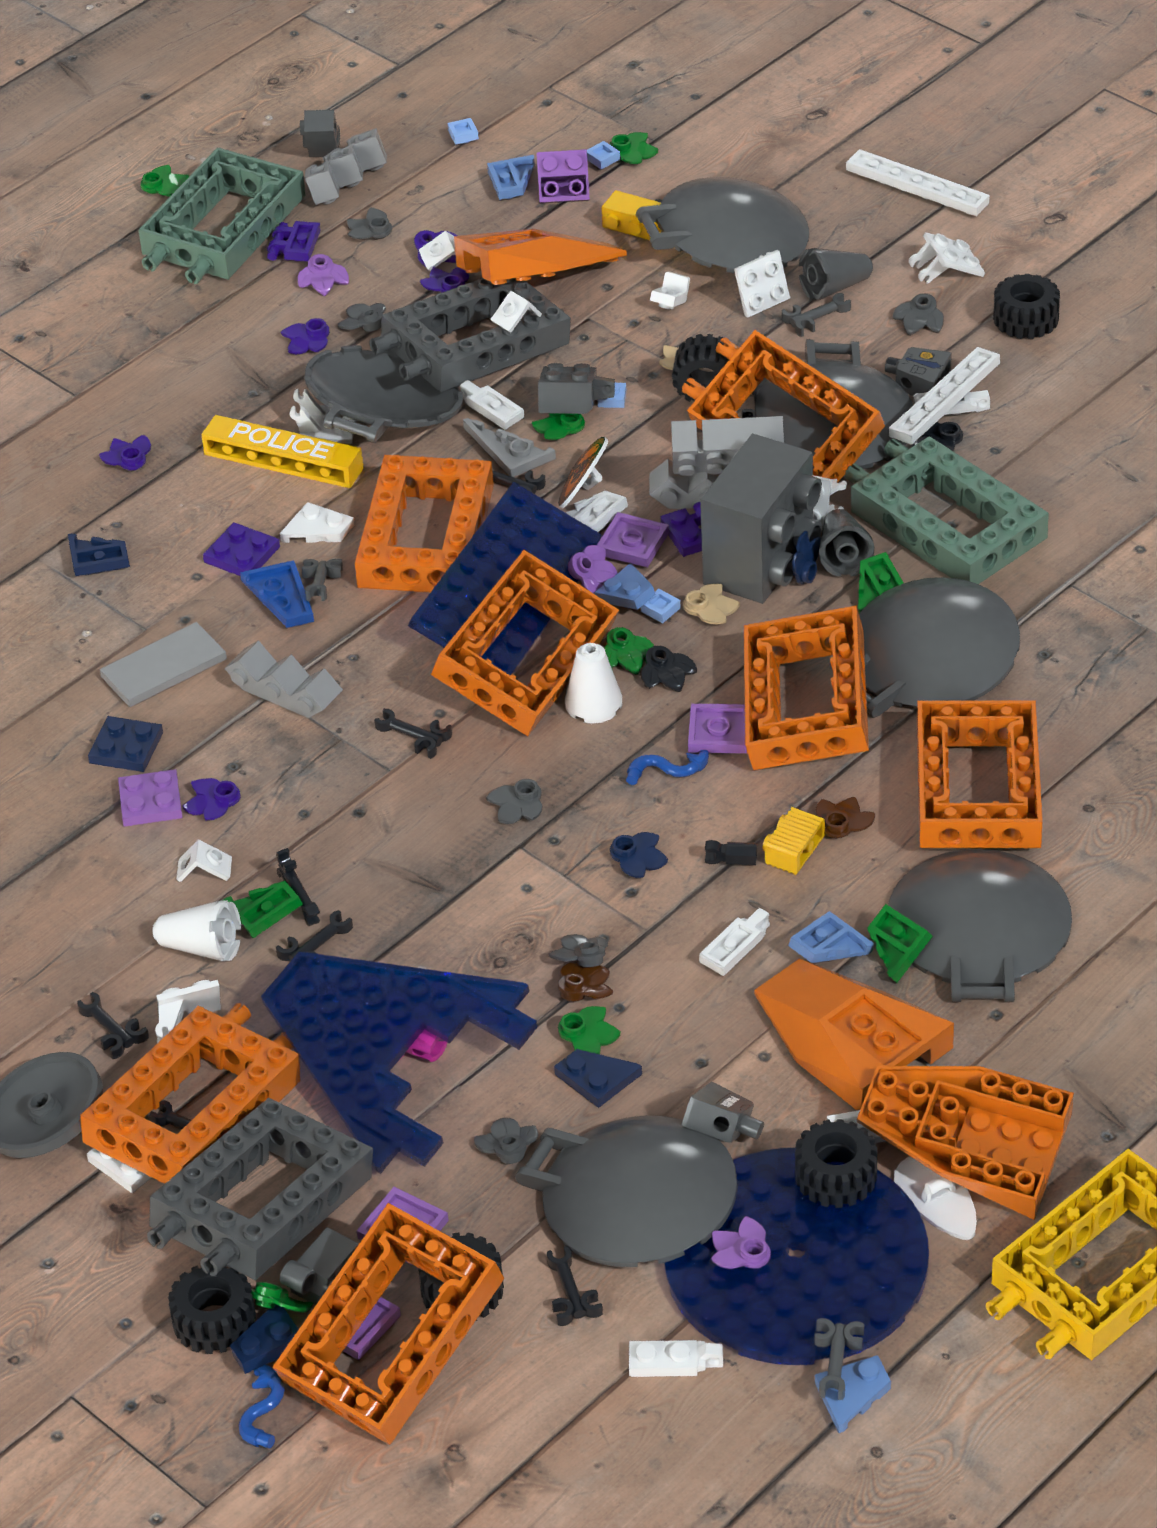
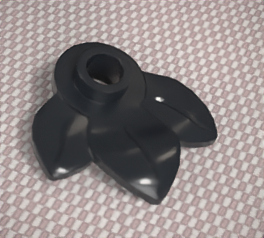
(946, 433)
(669, 670)

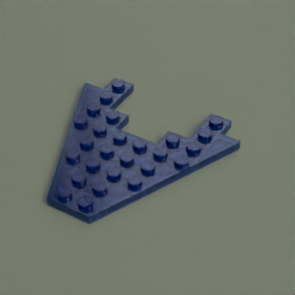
(359, 1020)

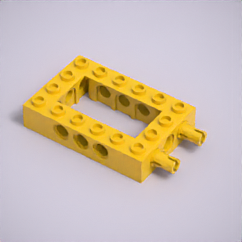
(1028, 1265)

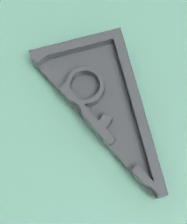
(508, 450)

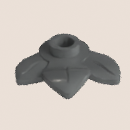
(374, 225)
(363, 316)
(918, 316)
(517, 801)
(578, 947)
(507, 1140)

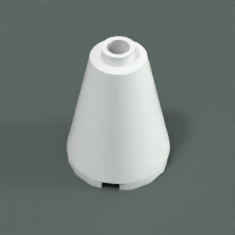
(592, 686)
(201, 930)

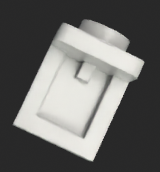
(673, 291)

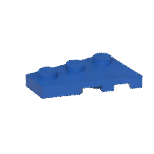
(281, 592)

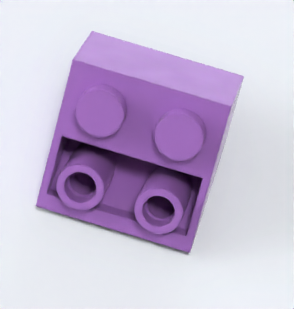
(563, 176)

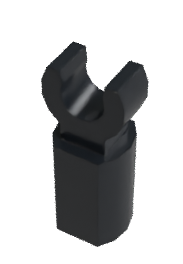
(731, 853)

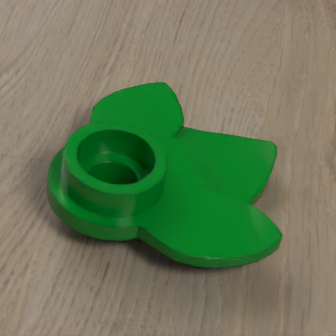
(633, 147)
(162, 181)
(559, 425)
(627, 652)
(587, 1029)
(270, 1294)

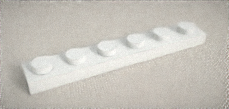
(917, 182)
(944, 395)

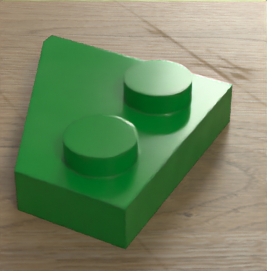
(876, 577)
(266, 907)
(897, 940)

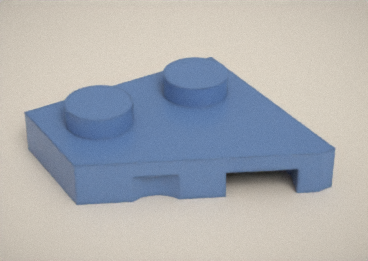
(627, 589)

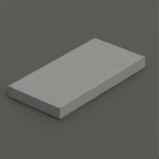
(163, 664)

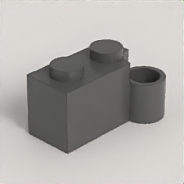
(320, 132)
(318, 1266)

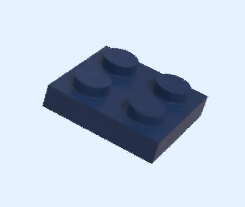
(125, 744)

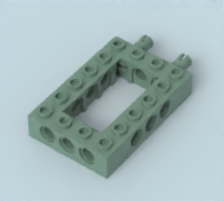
(170, 232)
(884, 503)

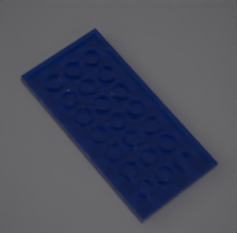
(514, 525)

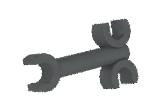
(806, 319)
(319, 571)
(837, 1336)

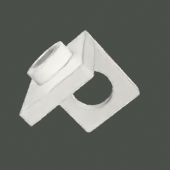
(438, 250)
(512, 311)
(207, 858)

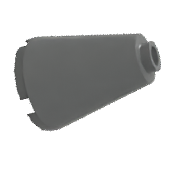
(832, 271)
(844, 544)

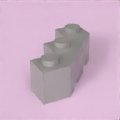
(345, 166)
(678, 490)
(282, 681)

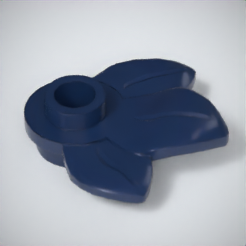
(805, 558)
(637, 853)

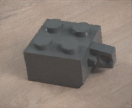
(571, 388)

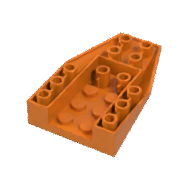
(528, 253)
(848, 1028)
(972, 1127)

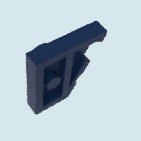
(97, 555)
(596, 1075)
(264, 1339)

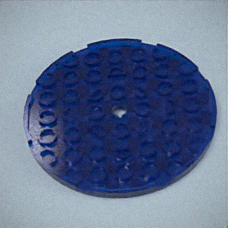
(856, 1266)

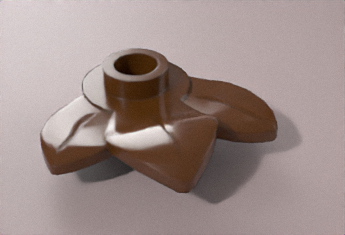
(843, 817)
(583, 981)

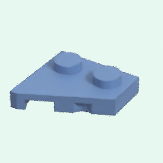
(511, 176)
(829, 940)
(864, 1384)

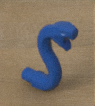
(696, 763)
(267, 1379)

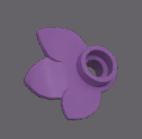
(322, 276)
(591, 567)
(736, 1248)

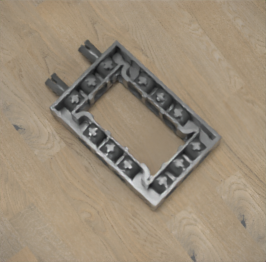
(415, 330)
(188, 1202)

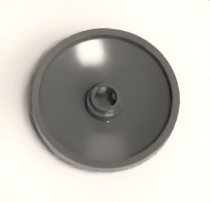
(45, 1102)

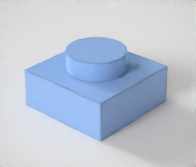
(463, 131)
(602, 155)
(618, 400)
(661, 606)

